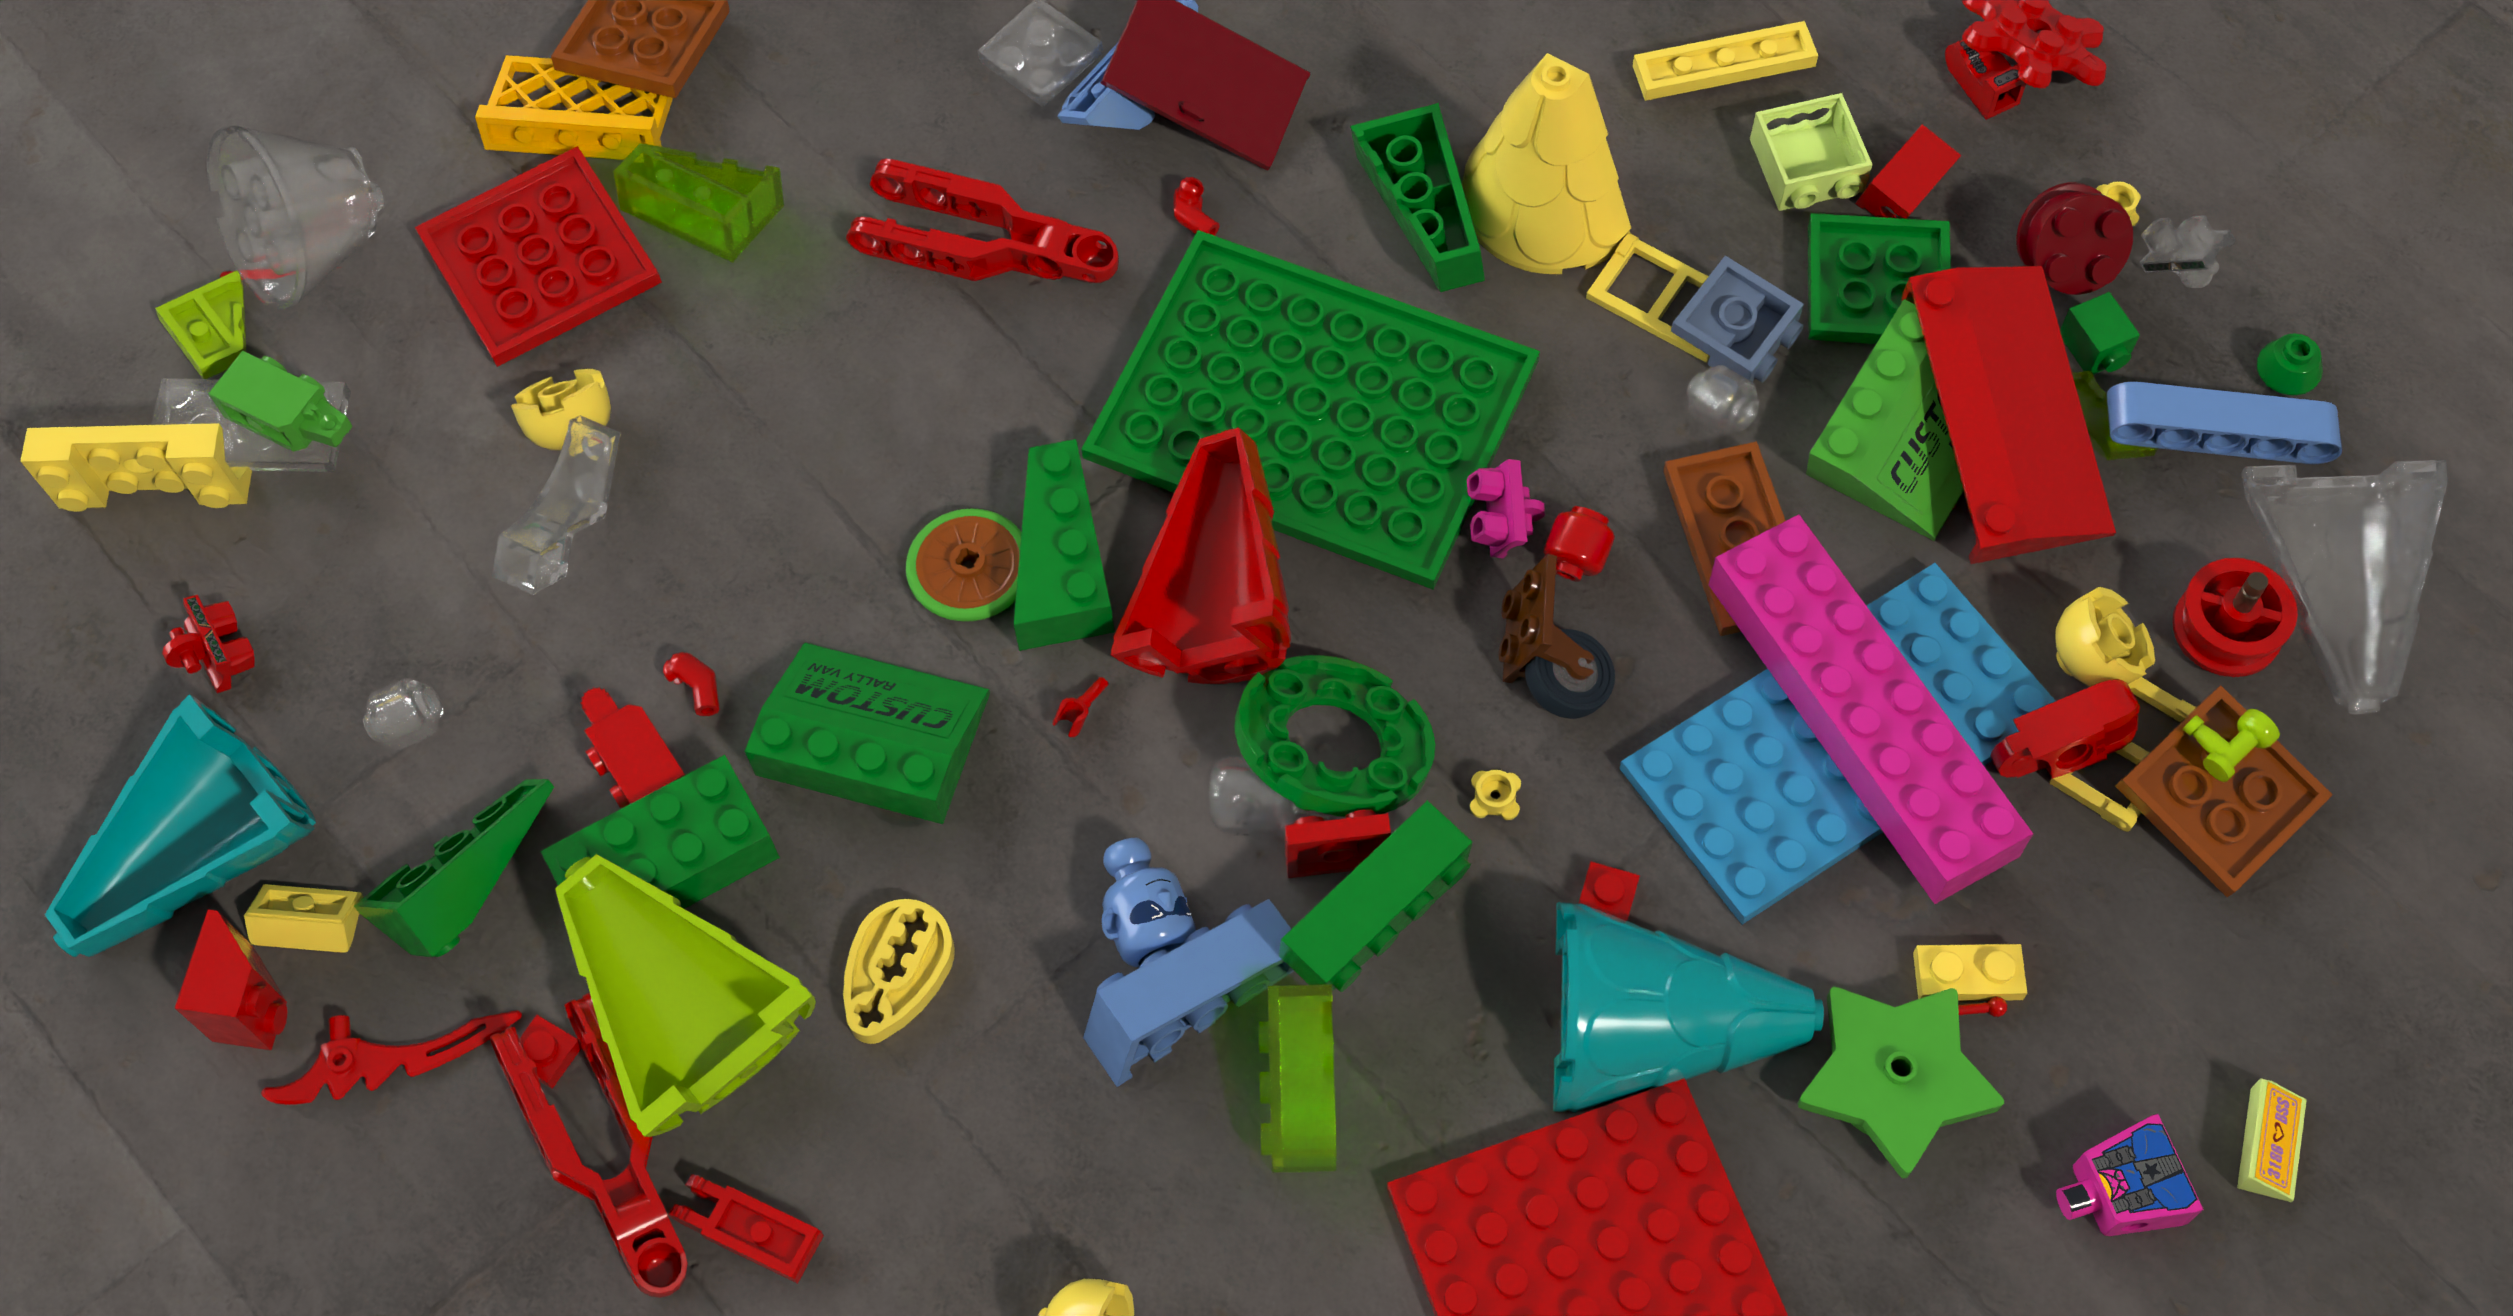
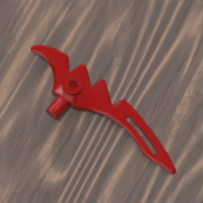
(349, 1059)

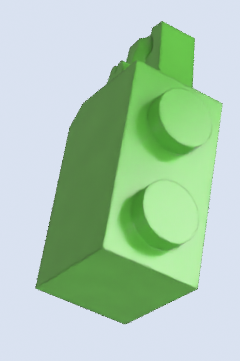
(278, 404)

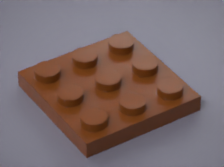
(640, 42)
(2218, 824)

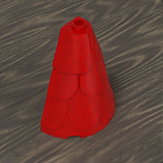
(1214, 577)

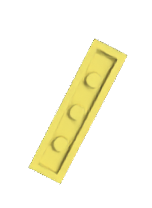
(1725, 60)

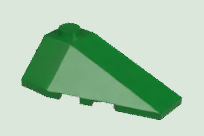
(440, 898)

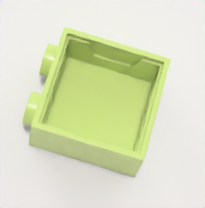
(1813, 157)

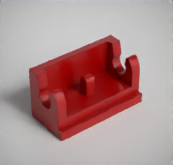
(1909, 175)

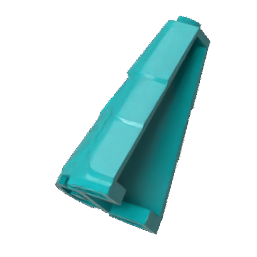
(178, 831)
(1662, 1010)

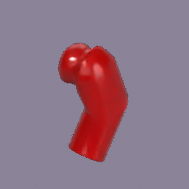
(1189, 207)
(697, 675)

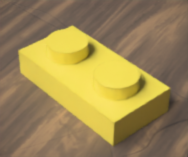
(1972, 970)

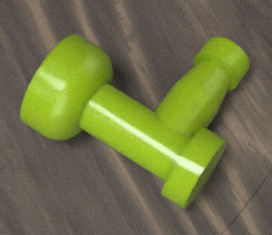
(2254, 731)

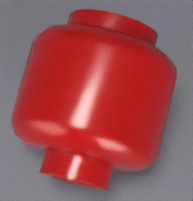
(1580, 543)

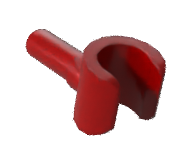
(1077, 709)

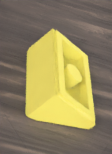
(303, 918)

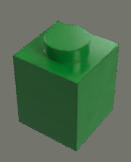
(2099, 334)

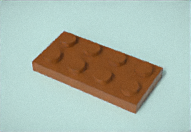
(1721, 504)

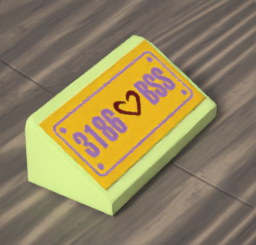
(2272, 1141)

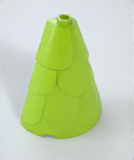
(673, 994)

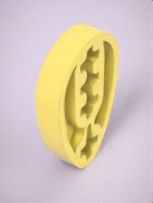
(873, 950)

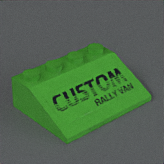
(1891, 435)

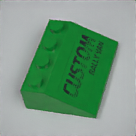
(867, 732)

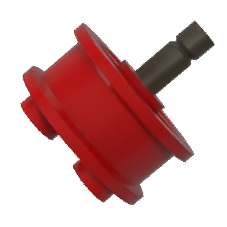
(2234, 617)

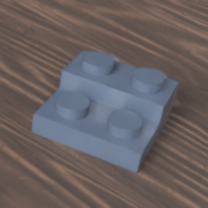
(1740, 320)

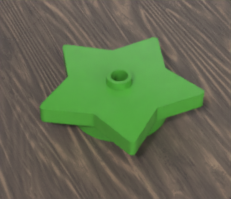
(1893, 1109)

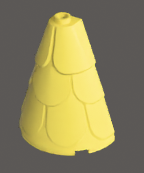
(1545, 176)

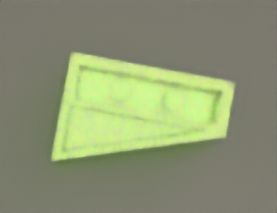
(699, 199)
(1299, 1079)

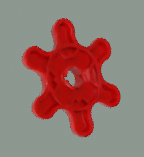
(2059, 46)

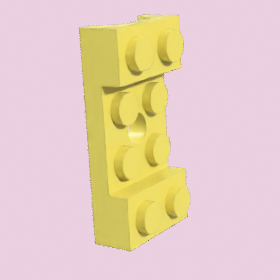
(87, 462)

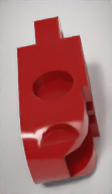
(2070, 732)

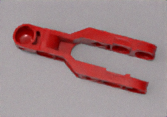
(1037, 243)
(625, 1202)

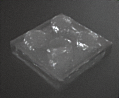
(1040, 51)

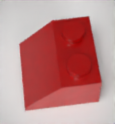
(230, 989)

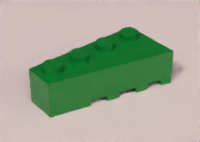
(1420, 184)
(1060, 564)
(1378, 900)

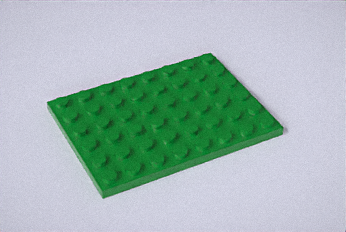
(1351, 397)

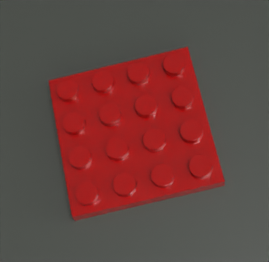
(538, 255)

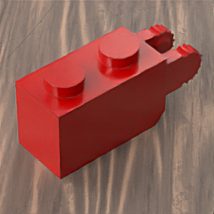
(627, 748)

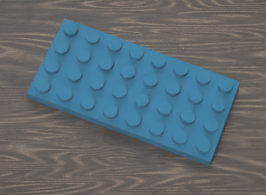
(1762, 797)

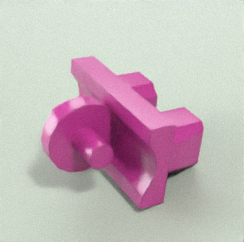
(1507, 506)

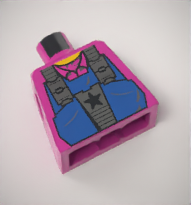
(2132, 1183)

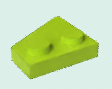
(208, 324)

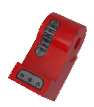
(1985, 78)

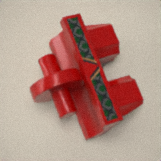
(203, 643)

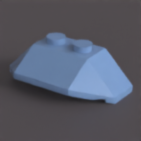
(1101, 106)

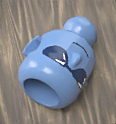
(1144, 905)

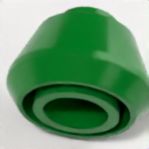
(2291, 364)

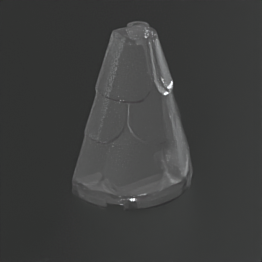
(2354, 564)

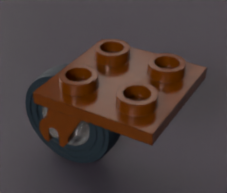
(1564, 667)

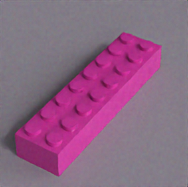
(1869, 709)

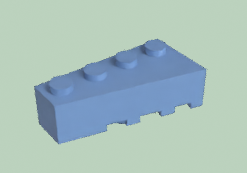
(1185, 988)

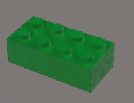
(678, 838)

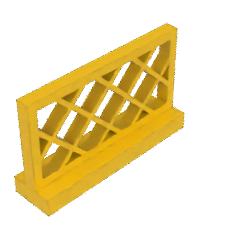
(558, 131)

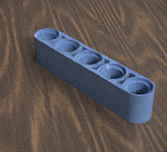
(2224, 423)

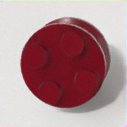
(2075, 237)

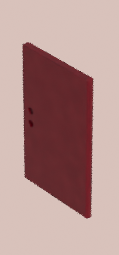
(1189, 62)

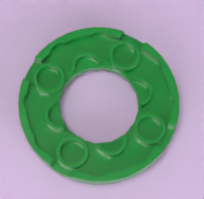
(1285, 767)

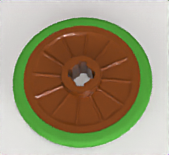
(938, 557)

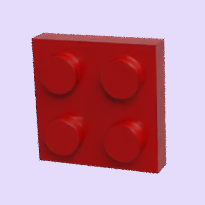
(1333, 845)

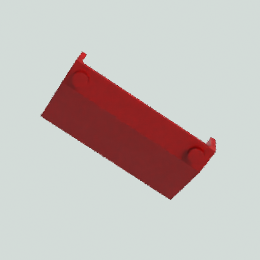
(2010, 409)

